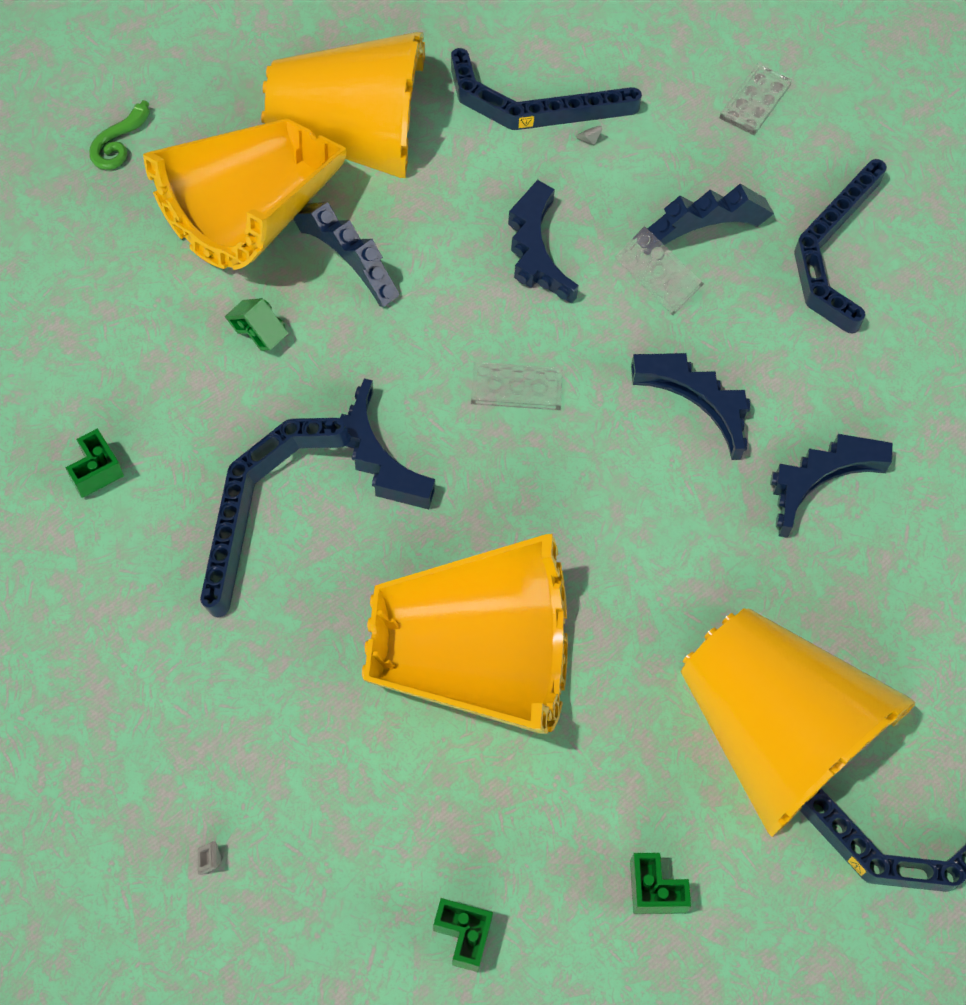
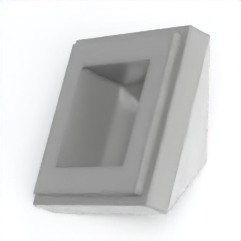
(591, 135)
(208, 857)

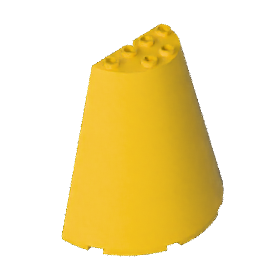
(352, 97)
(240, 187)
(477, 635)
(785, 710)

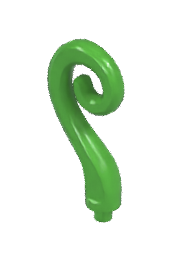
(131, 122)

